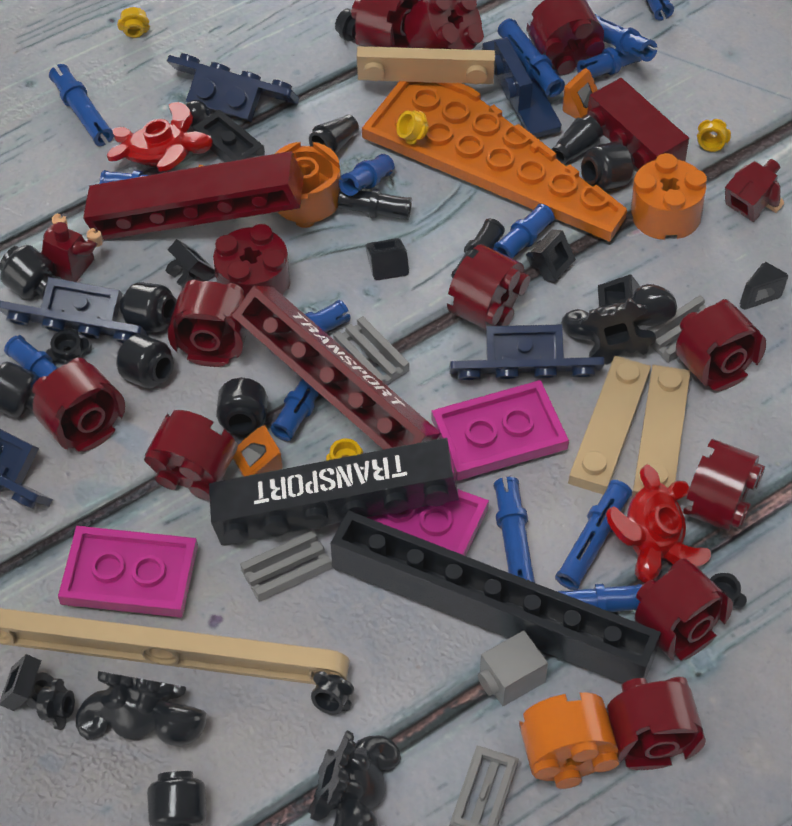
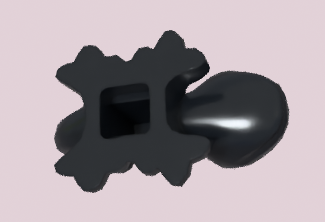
(616, 324)
(137, 708)
(354, 780)

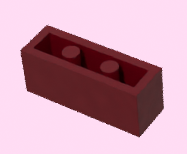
(636, 123)

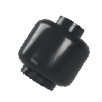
(608, 166)
(26, 271)
(148, 306)
(144, 361)
(16, 389)
(241, 406)
(176, 800)

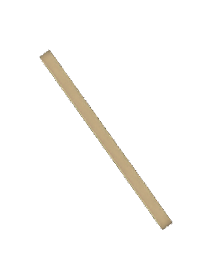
(169, 647)

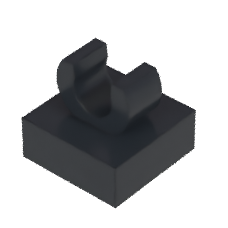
(551, 255)
(190, 262)
(21, 683)

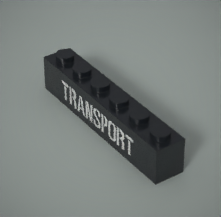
(326, 490)

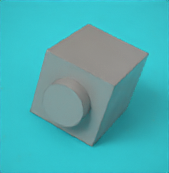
(512, 668)

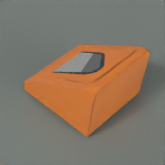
(577, 94)
(258, 453)

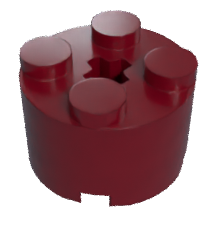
(381, 22)
(444, 24)
(566, 33)
(252, 258)
(487, 288)
(205, 325)
(719, 345)
(77, 405)
(190, 453)
(722, 486)
(683, 608)
(655, 722)

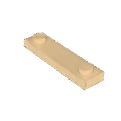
(425, 65)
(663, 424)
(609, 425)

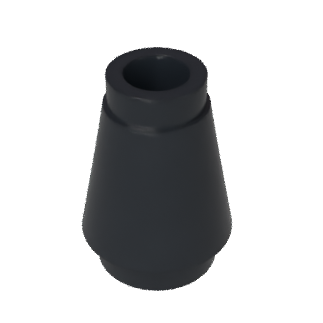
(335, 132)
(578, 138)

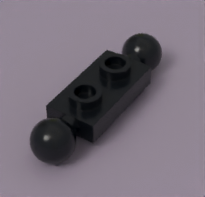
(228, 138)

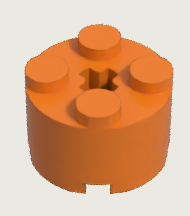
(320, 183)
(668, 197)
(568, 739)

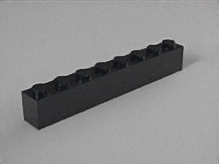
(493, 599)

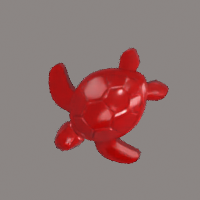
(160, 142)
(655, 526)

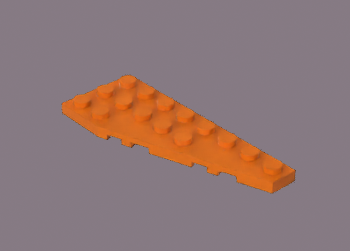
(492, 153)

